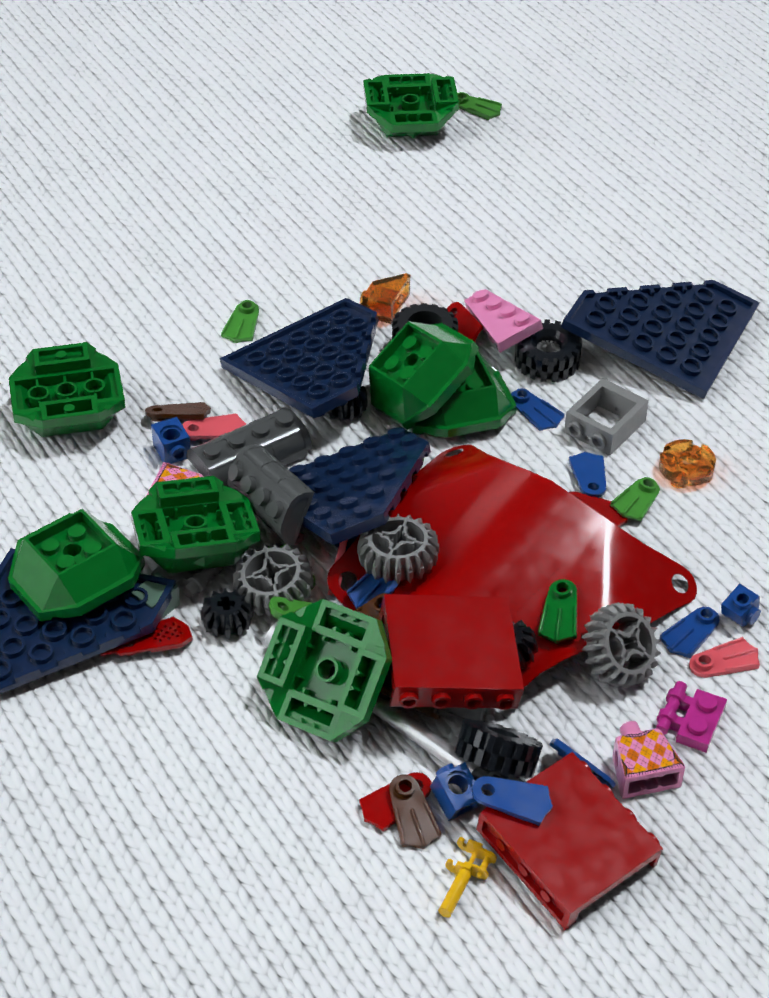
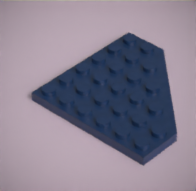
(669, 331)
(313, 360)
(360, 483)
(42, 647)

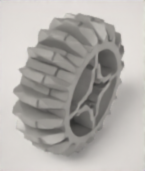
(399, 549)
(290, 572)
(611, 648)

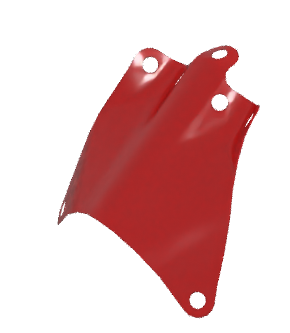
(517, 535)

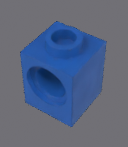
(170, 440)
(451, 803)

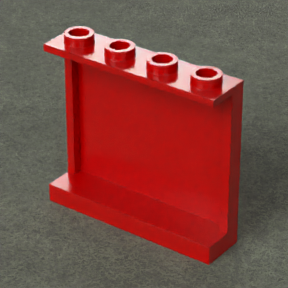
(452, 652)
(579, 847)

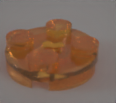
(700, 465)

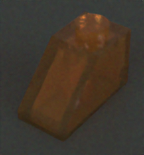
(387, 296)

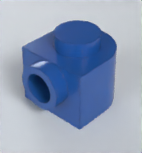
(742, 606)

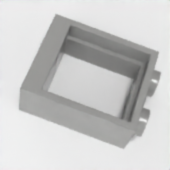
(614, 399)

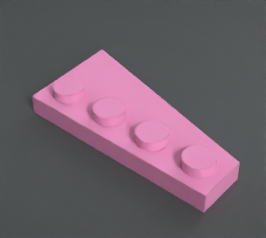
(501, 319)

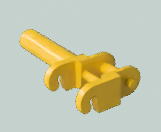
(464, 872)

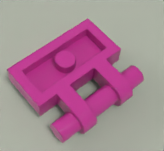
(701, 718)

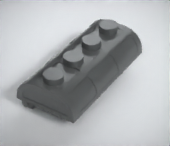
(278, 433)
(273, 491)

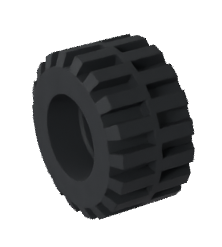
(423, 314)

